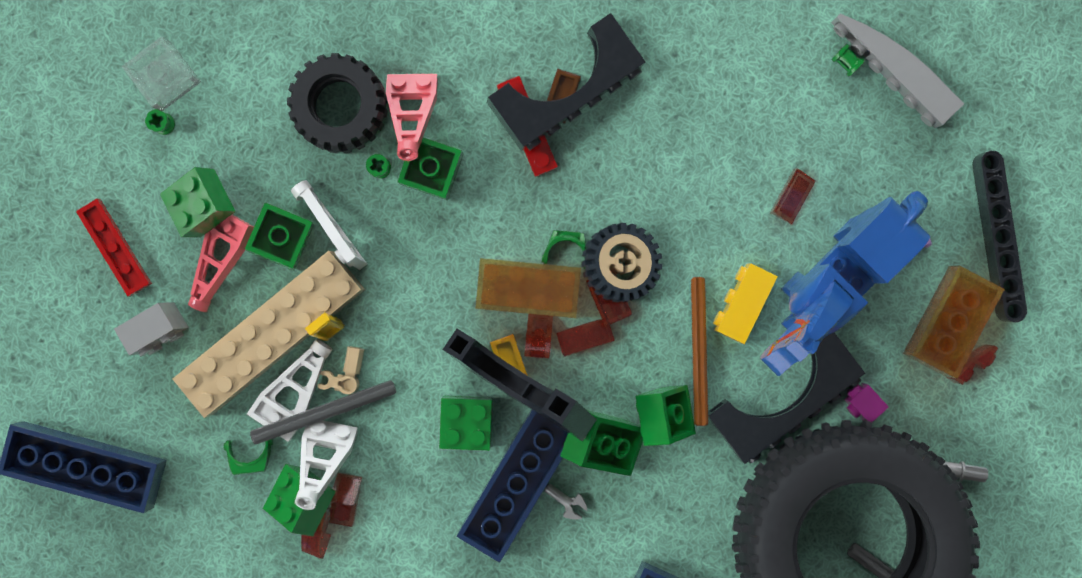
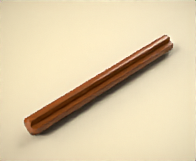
(699, 348)

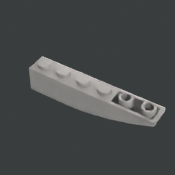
(903, 71)

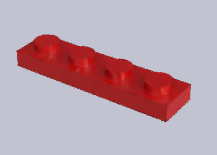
(541, 157)
(113, 247)

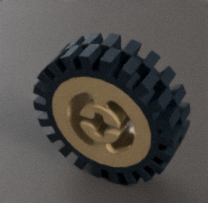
(640, 258)

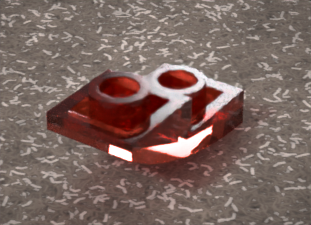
(584, 337)
(979, 358)
(317, 544)

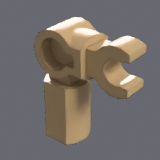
(349, 382)

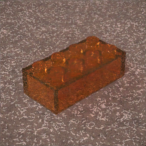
(528, 288)
(953, 321)

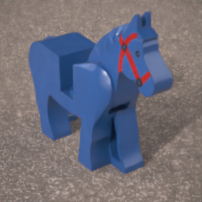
(867, 253)

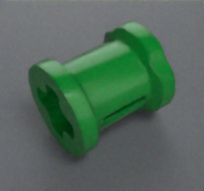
(848, 60)
(167, 124)
(370, 165)

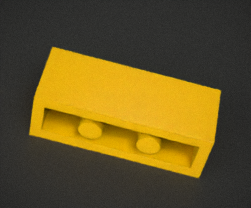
(744, 302)

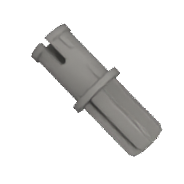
(968, 472)

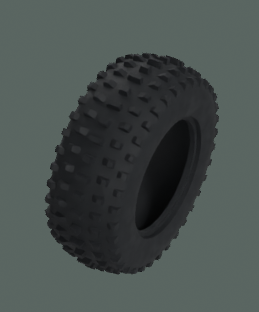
(806, 469)

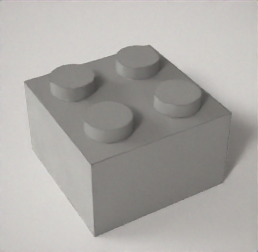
(151, 329)

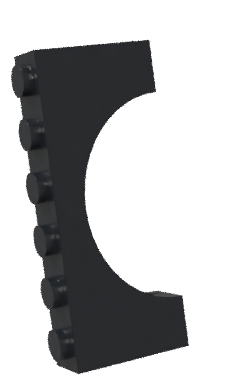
(531, 119)
(550, 404)
(751, 434)

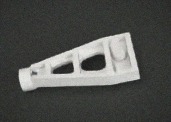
(346, 250)
(268, 410)
(325, 435)

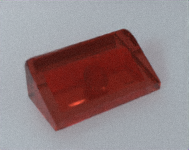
(792, 196)
(610, 311)

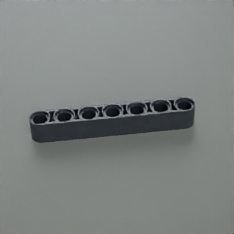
(1004, 224)

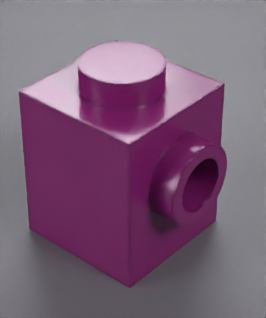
(864, 403)

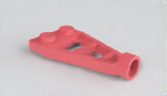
(410, 88)
(232, 231)

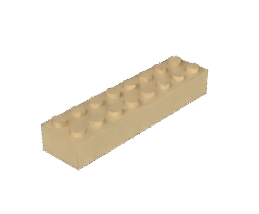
(267, 334)

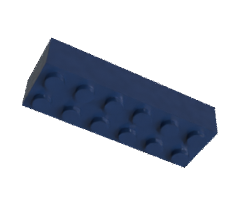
(82, 466)
(514, 487)

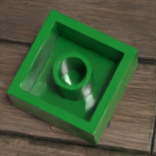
(432, 170)
(197, 202)
(279, 236)
(665, 415)
(466, 423)
(282, 503)

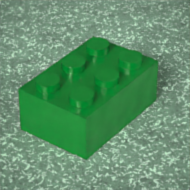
(608, 447)

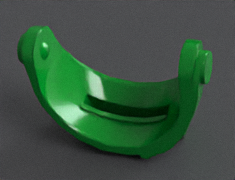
(558, 236)
(258, 465)

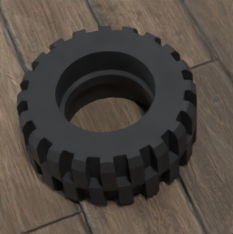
(314, 80)

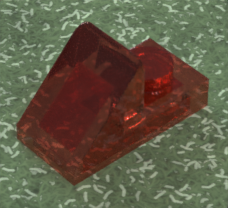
(538, 336)
(345, 499)

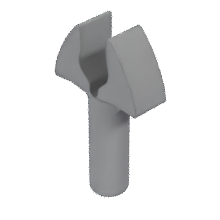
(566, 501)

